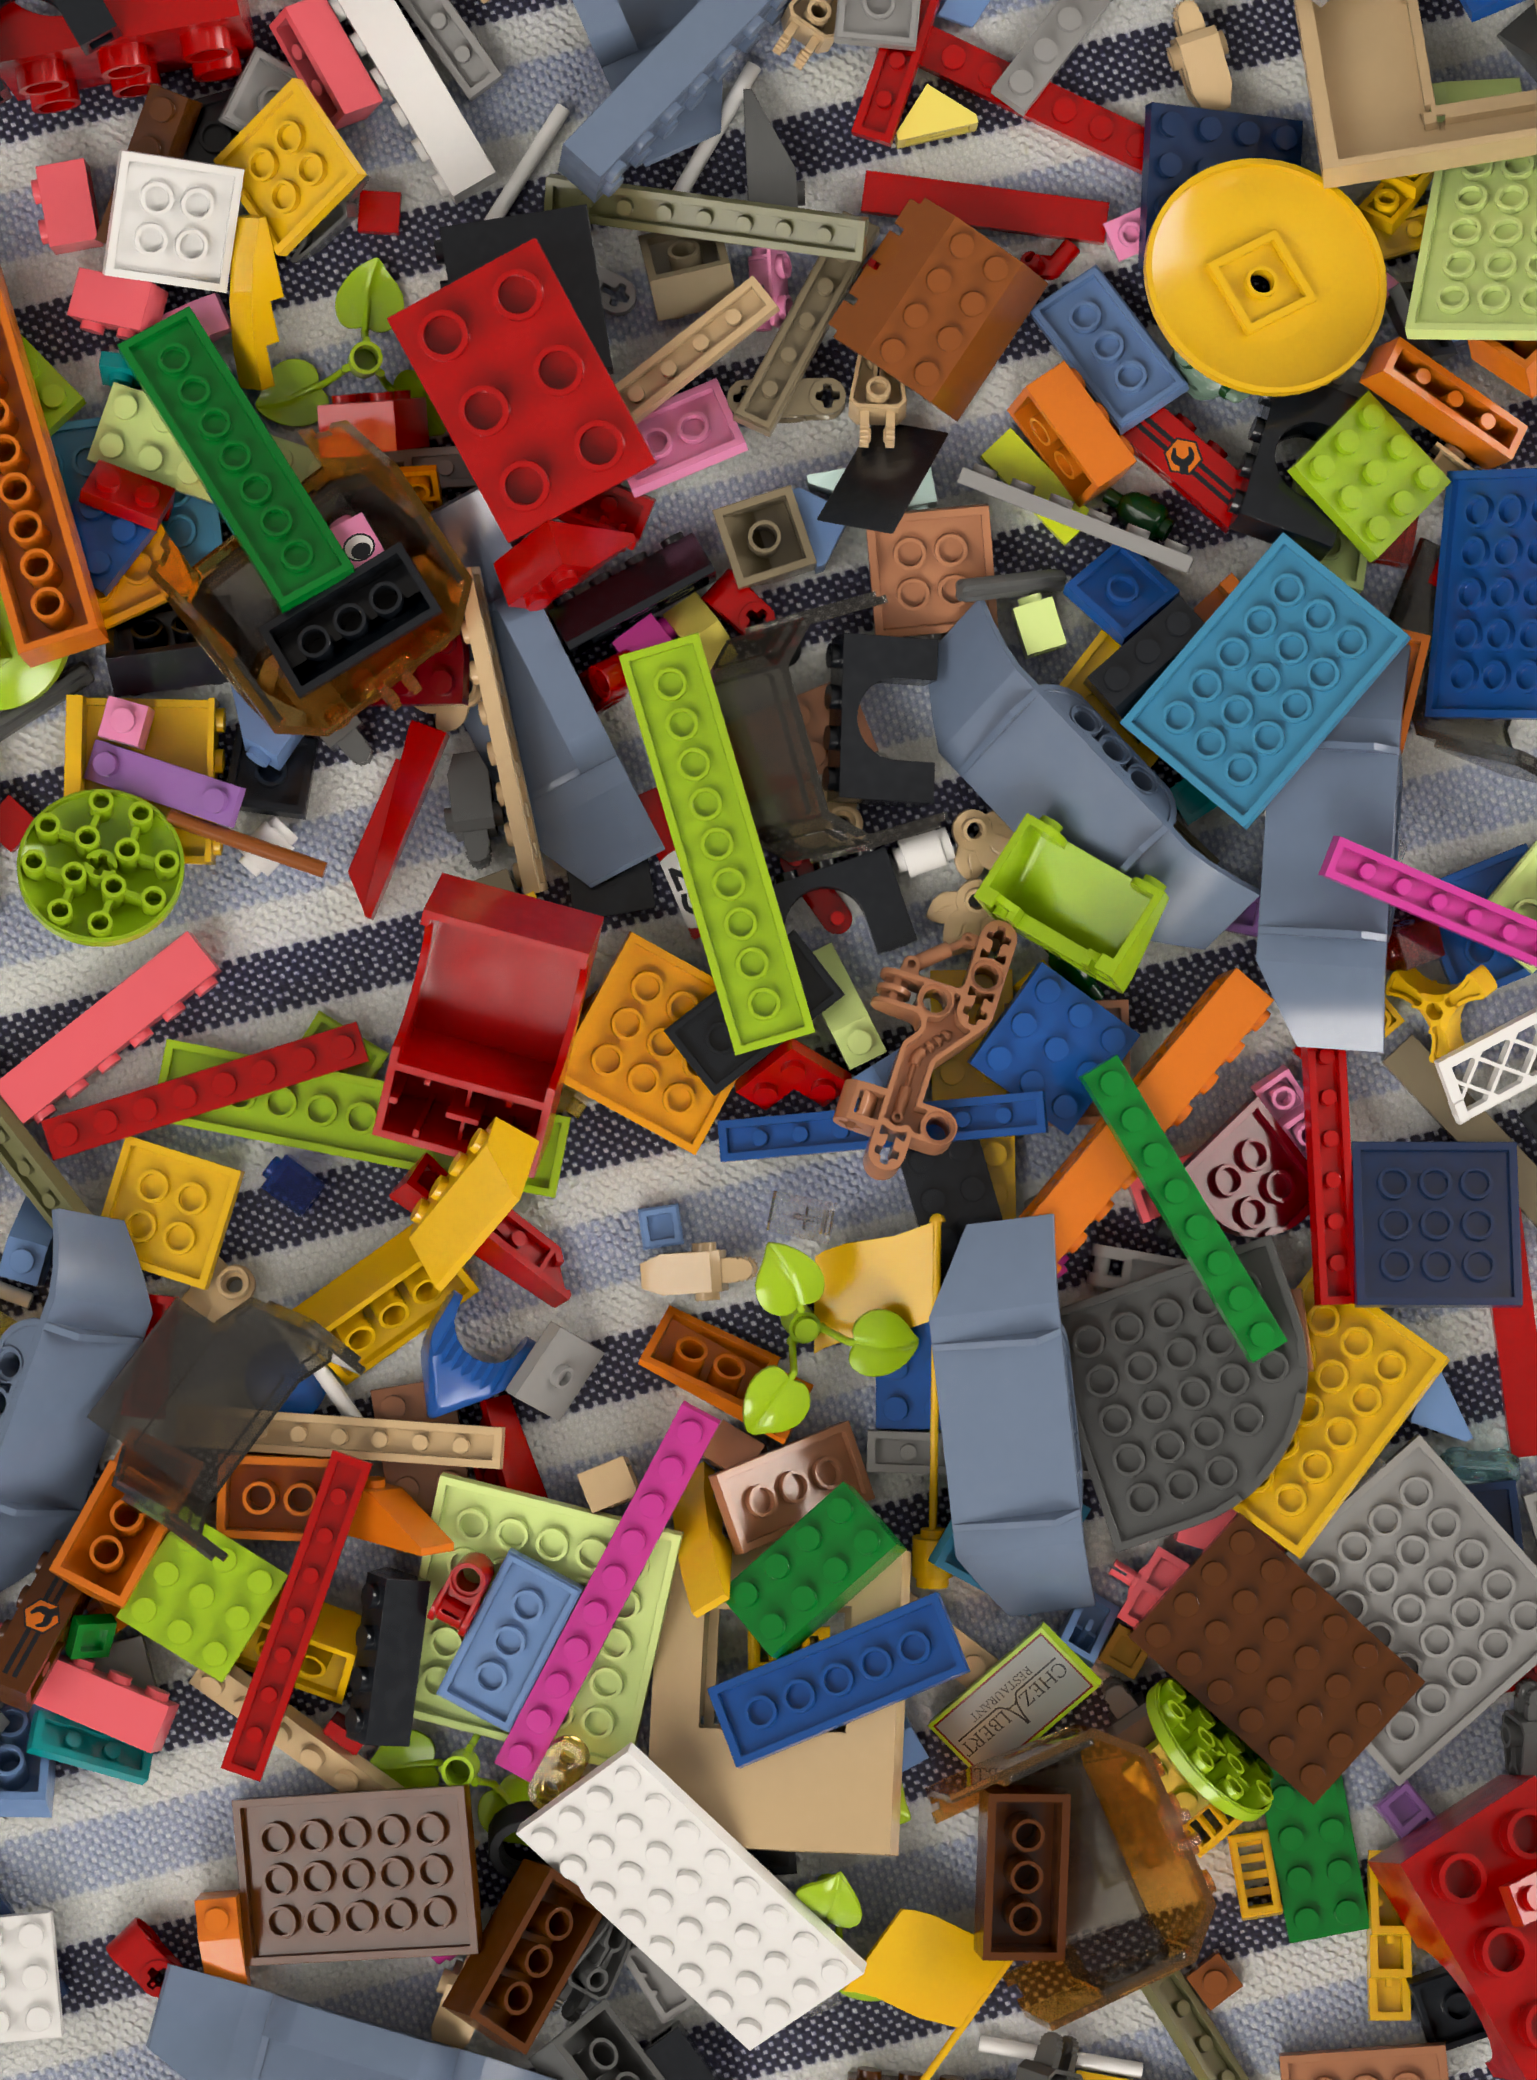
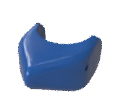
(452, 1375)

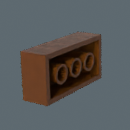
(1022, 1873)
(524, 1957)

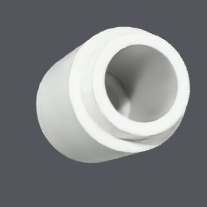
(275, 833)
(923, 852)

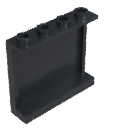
(566, 243)

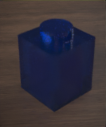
(293, 1184)

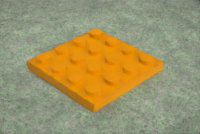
(627, 1057)

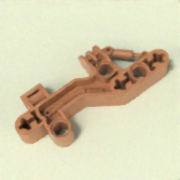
(898, 1110)

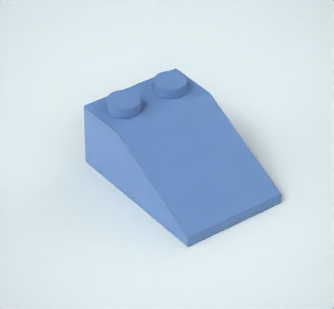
(25, 1779)

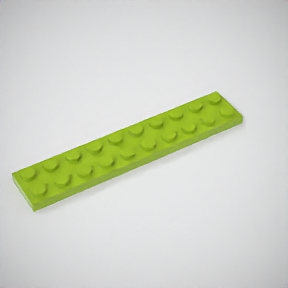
(717, 844)
(329, 1117)

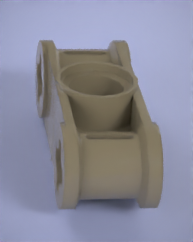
(803, 403)

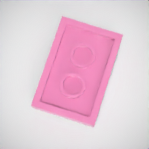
(688, 436)

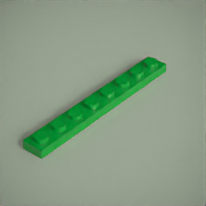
(1183, 1208)

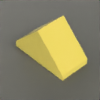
(934, 118)
(694, 617)

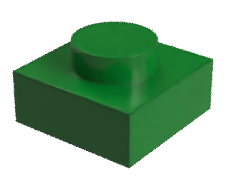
(90, 1636)

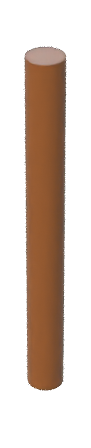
(247, 843)

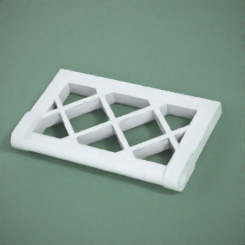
(1473, 1050)

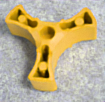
(1441, 1003)

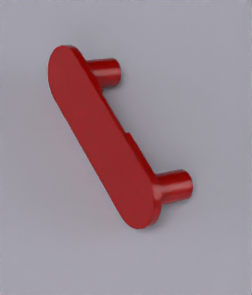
(823, 902)

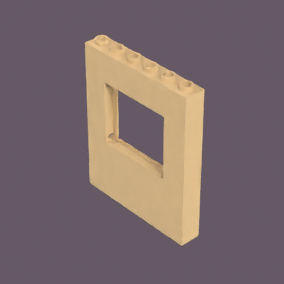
(1376, 95)
(813, 1798)

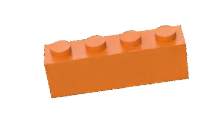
(1443, 403)

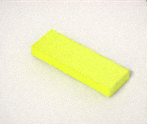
(1016, 460)

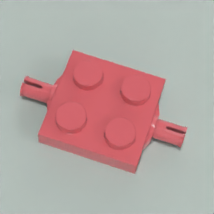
(1148, 1583)

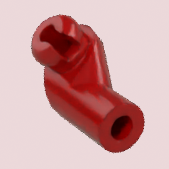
(1051, 266)

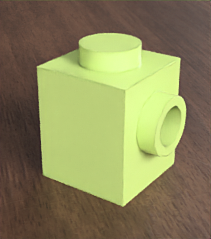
(1038, 625)

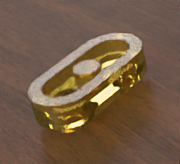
(558, 1769)

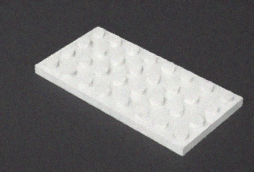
(691, 1897)

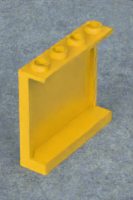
(180, 734)

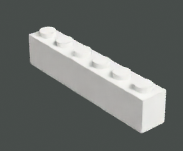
(419, 96)

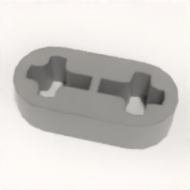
(613, 282)

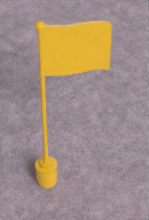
(905, 1278)
(929, 1973)

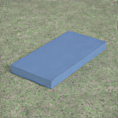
(1109, 349)
(510, 1640)

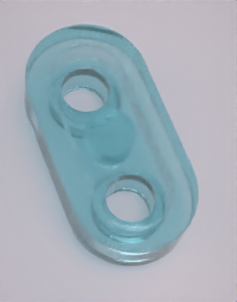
(1482, 1465)

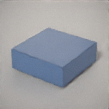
(660, 1226)

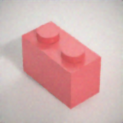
(67, 206)
(115, 304)

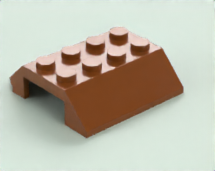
(937, 306)

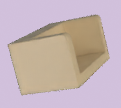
(609, 1484)

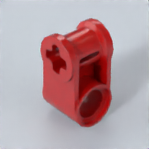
(735, 604)
(605, 682)
(459, 1598)
(141, 1955)

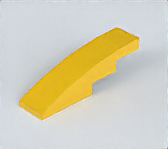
(252, 288)
(704, 1550)
(1387, 1956)

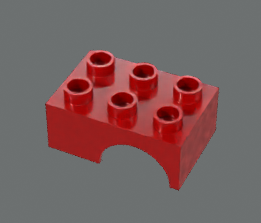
(159, 36)
(522, 390)
(487, 1017)
(1450, 1901)

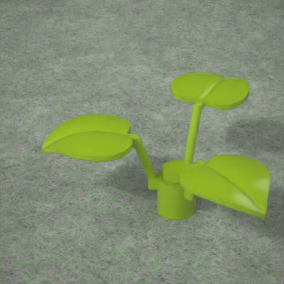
(362, 302)
(783, 1288)
(417, 1768)
(834, 1904)

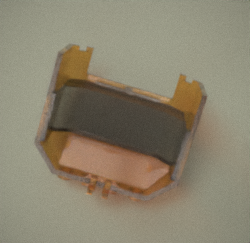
(227, 601)
(1132, 1871)

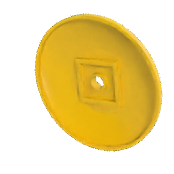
(1298, 236)

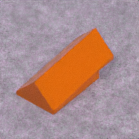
(708, 1362)
(107, 1545)

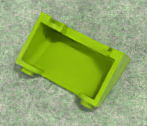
(1073, 902)

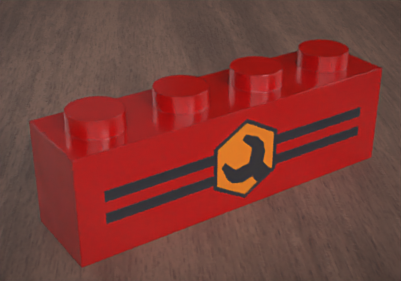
(1186, 463)

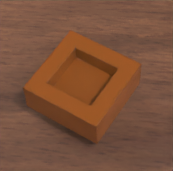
(1213, 1980)

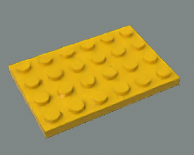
(1356, 1399)

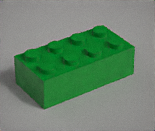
(813, 1571)

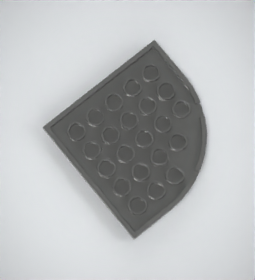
(1172, 1405)

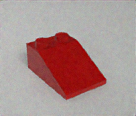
(555, 561)

